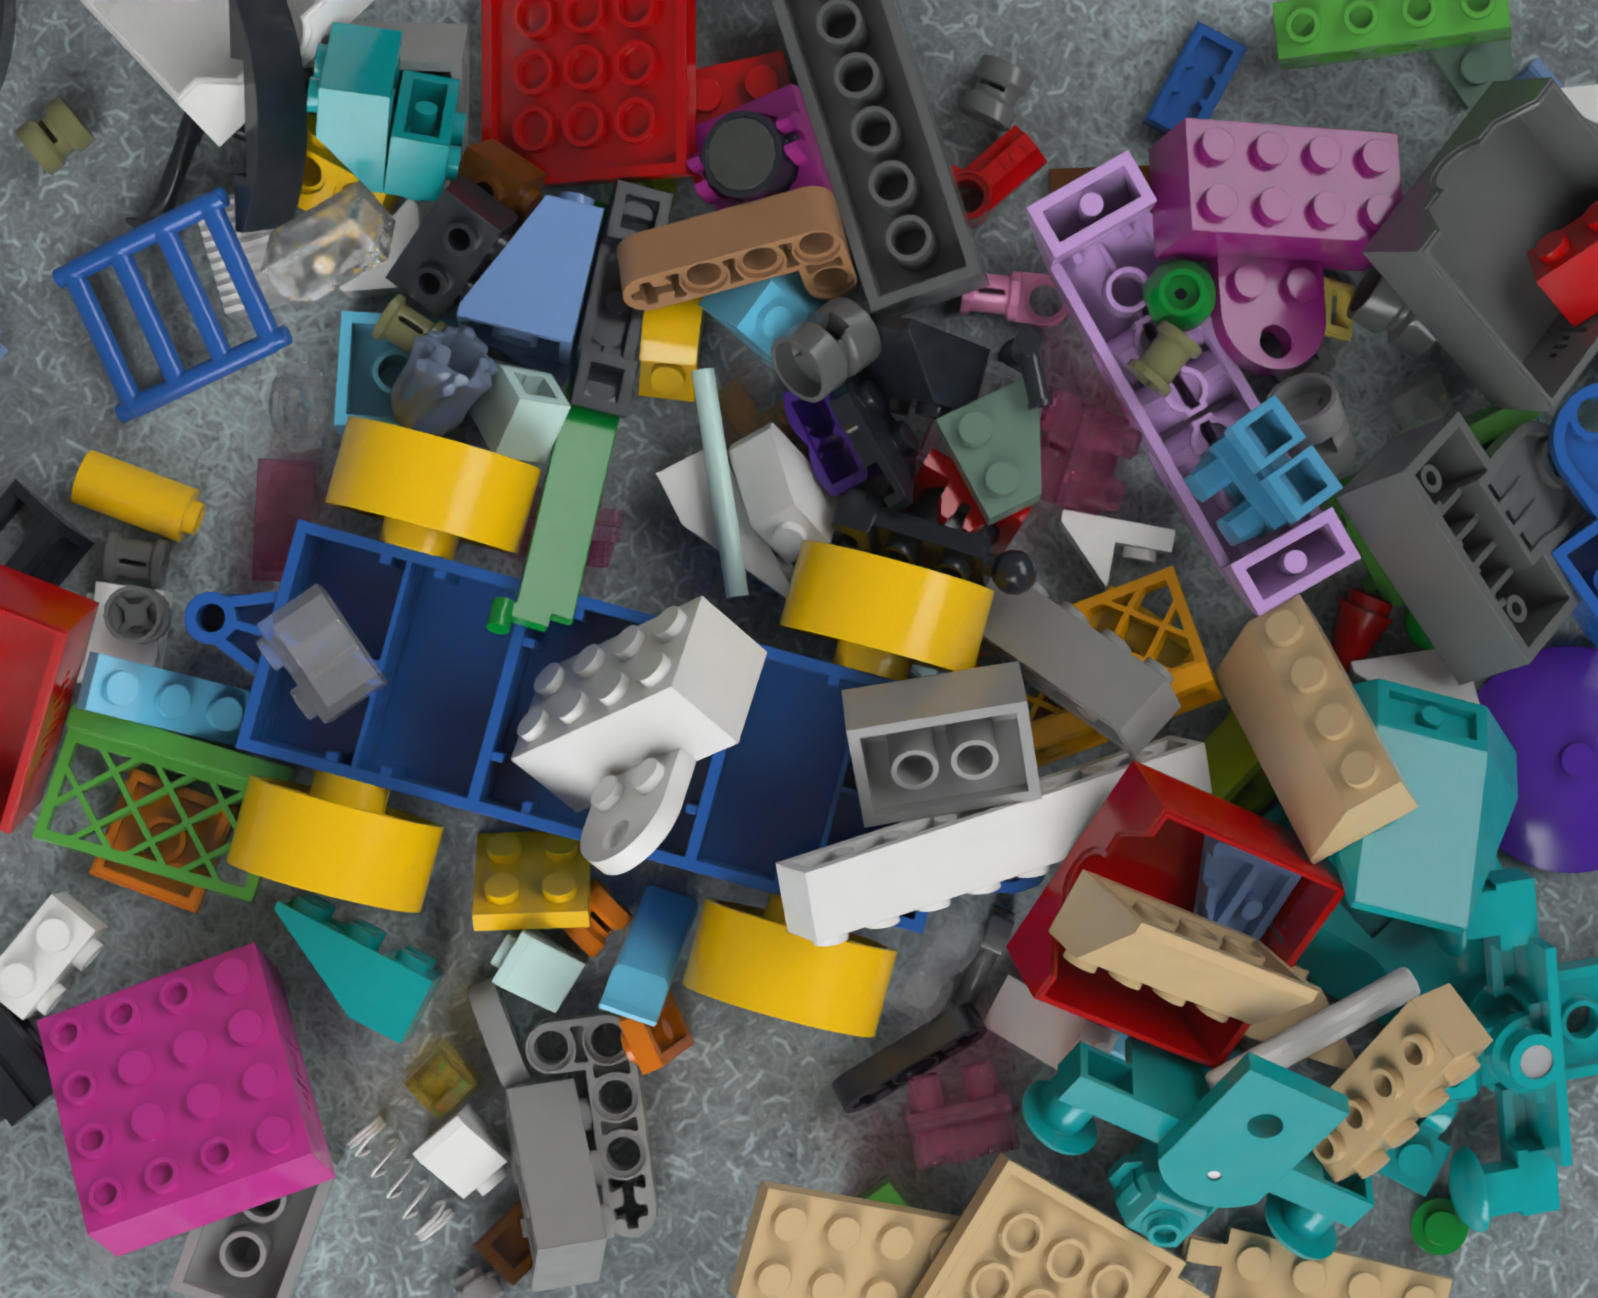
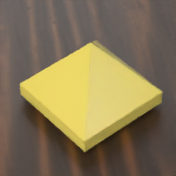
(1343, 325)

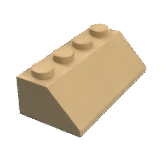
(1311, 731)
(1175, 953)

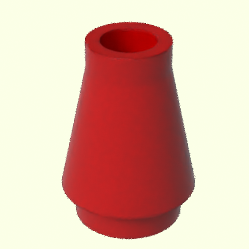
(1359, 625)

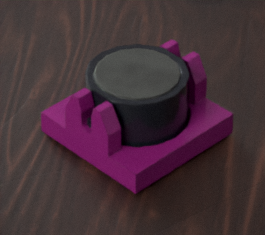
(758, 151)

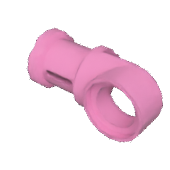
(1014, 298)

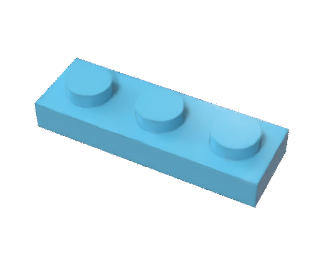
(162, 698)

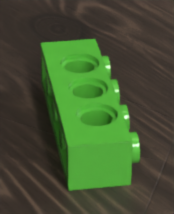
(1356, 30)

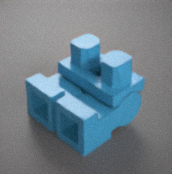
(1260, 476)

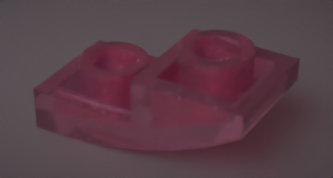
(282, 498)

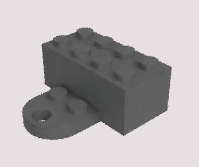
(1470, 539)

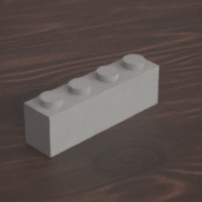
(1080, 667)

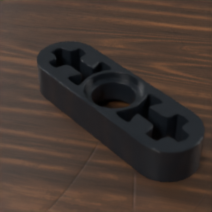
(909, 1057)

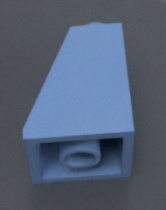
(538, 282)

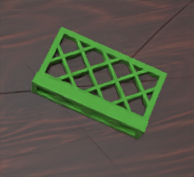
(165, 752)

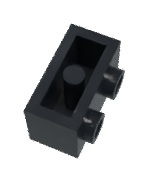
(452, 246)

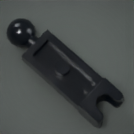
(927, 544)

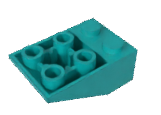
(373, 988)

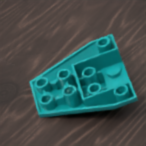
(1466, 787)

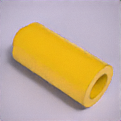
(137, 496)

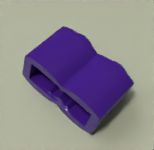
(829, 445)

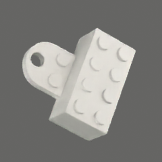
(633, 720)

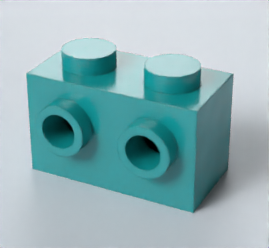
(425, 137)

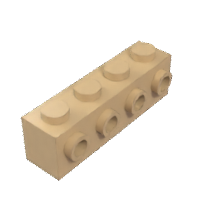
(1402, 1079)

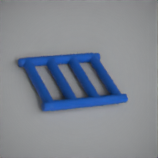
(120, 254)

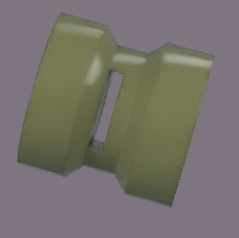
(64, 125)

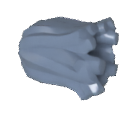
(442, 380)

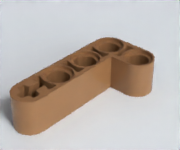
(740, 247)

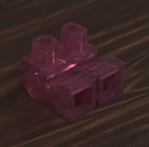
(1083, 454)
(961, 1127)

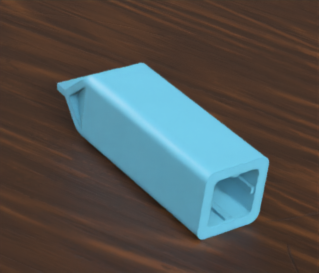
(650, 955)

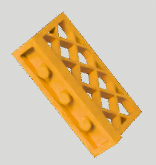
(1193, 684)

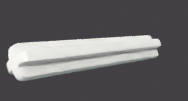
(1331, 1023)

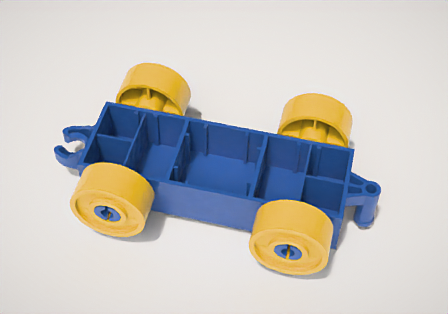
(461, 691)

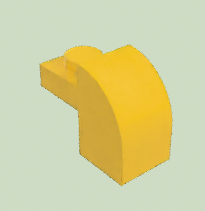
(671, 350)

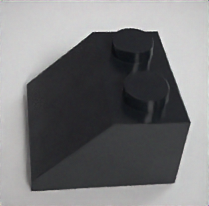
(925, 368)

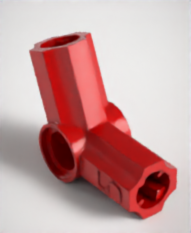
(1000, 171)

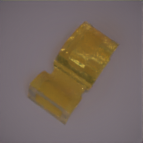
(442, 1078)

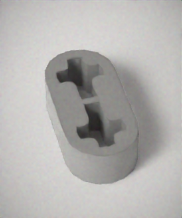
(499, 1033)

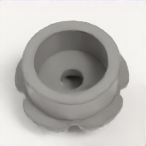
(478, 1284)

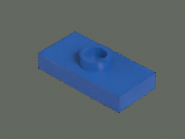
(1196, 79)

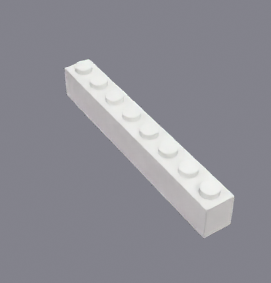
(970, 852)

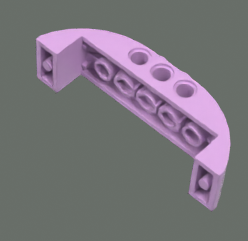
(1099, 256)

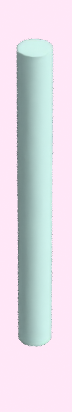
(720, 483)

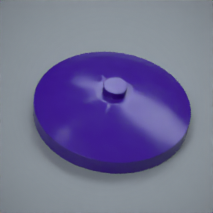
(1553, 727)

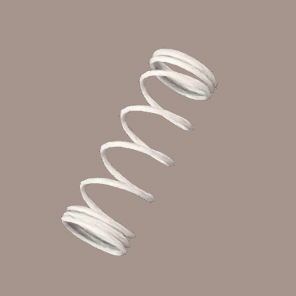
(369, 1132)

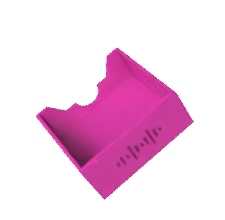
(184, 1100)

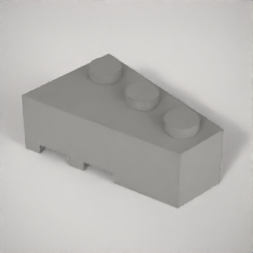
(557, 1183)

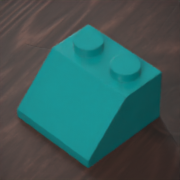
(357, 97)

